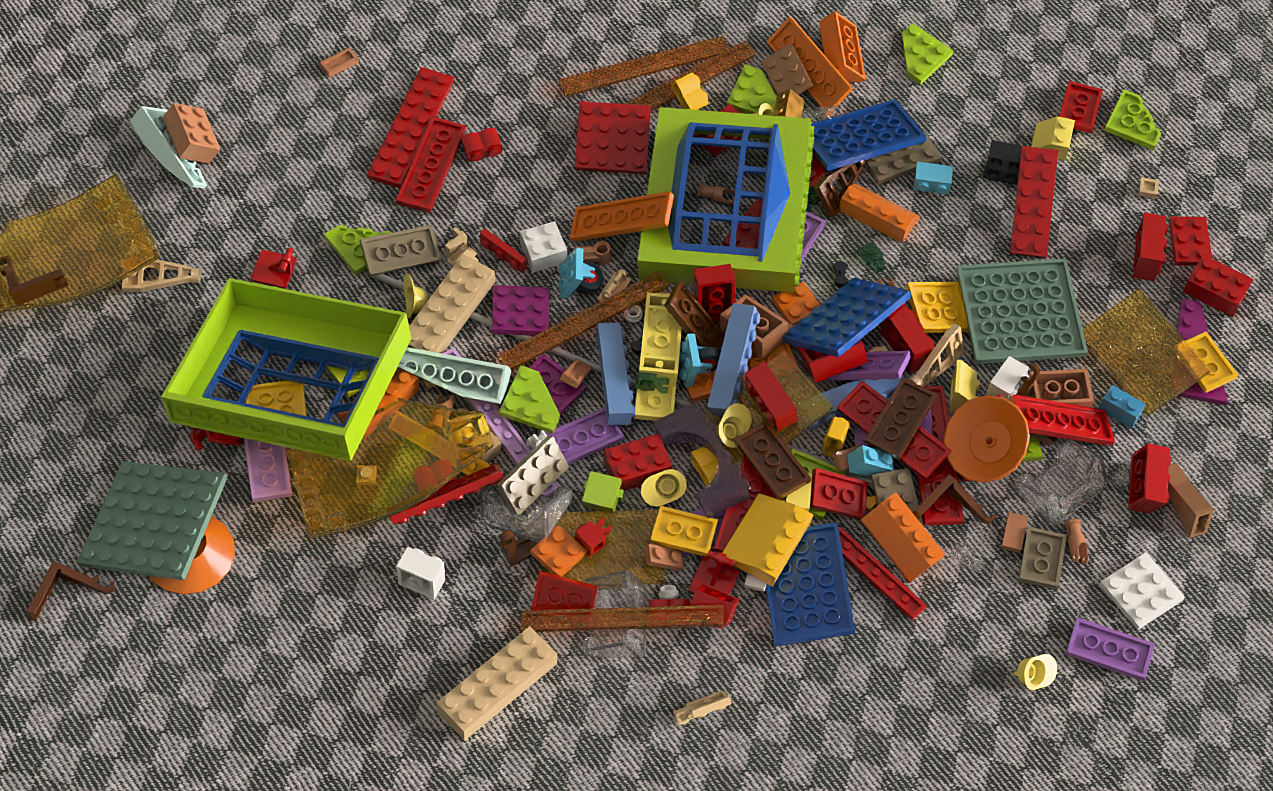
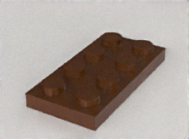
(693, 317)
(901, 418)
(772, 460)

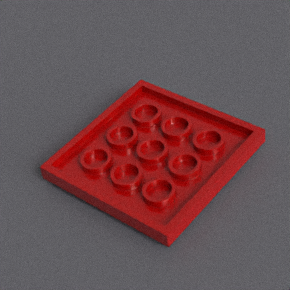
(612, 137)

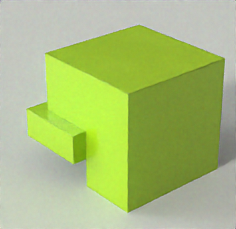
(602, 492)

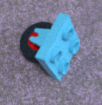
(579, 274)
(696, 360)

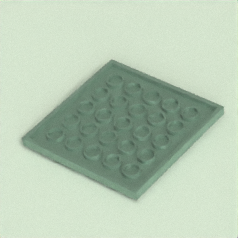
(1021, 311)
(152, 520)

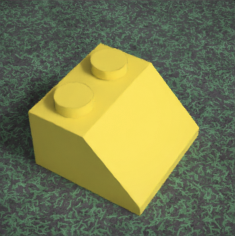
(1054, 135)
(963, 385)

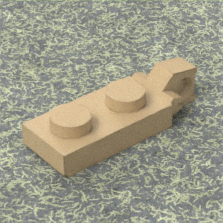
(702, 706)

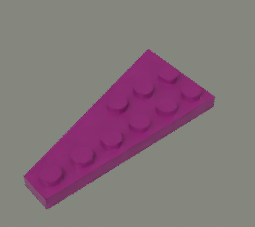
(1190, 324)

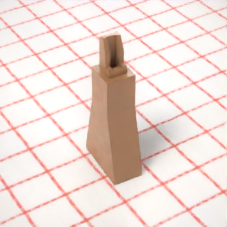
(1188, 503)

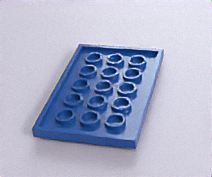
(864, 134)
(846, 317)
(812, 591)

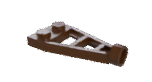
(827, 192)

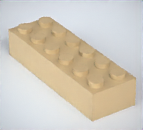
(451, 305)
(496, 683)

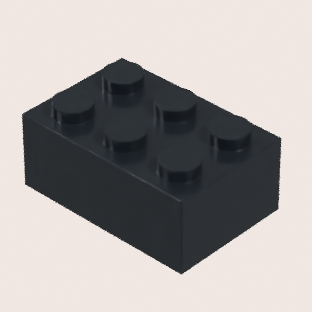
(1002, 162)

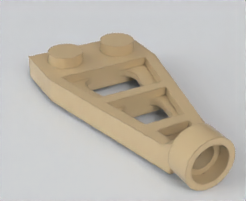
(135, 282)
(954, 347)

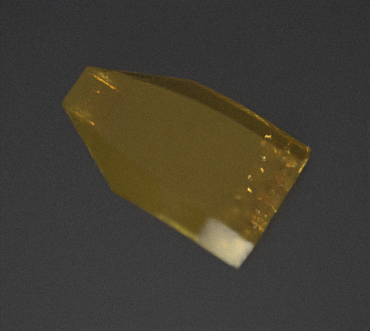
(90, 237)
(402, 459)

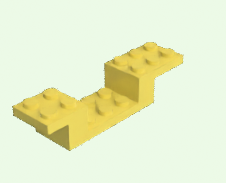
(658, 356)

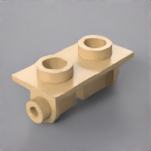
(615, 284)

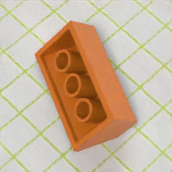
(842, 46)
(878, 212)
(402, 385)
(902, 537)

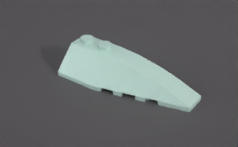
(151, 128)
(459, 375)

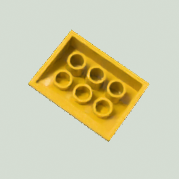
(767, 537)

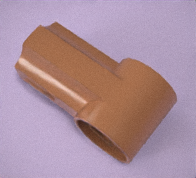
(597, 253)

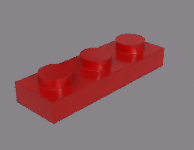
(503, 251)

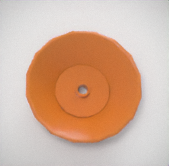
(974, 426)
(209, 563)

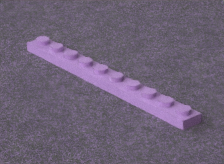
(500, 426)

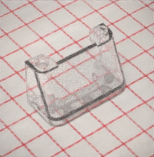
(1065, 484)
(533, 523)
(624, 592)

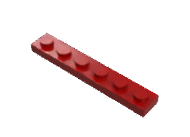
(880, 577)

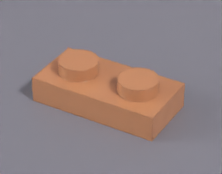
(664, 557)

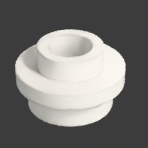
(633, 310)
(668, 592)

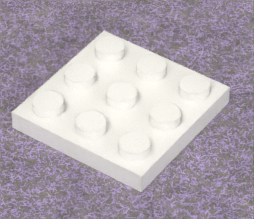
(1141, 591)

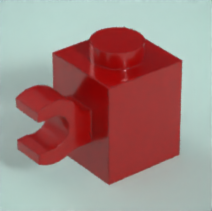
(592, 536)

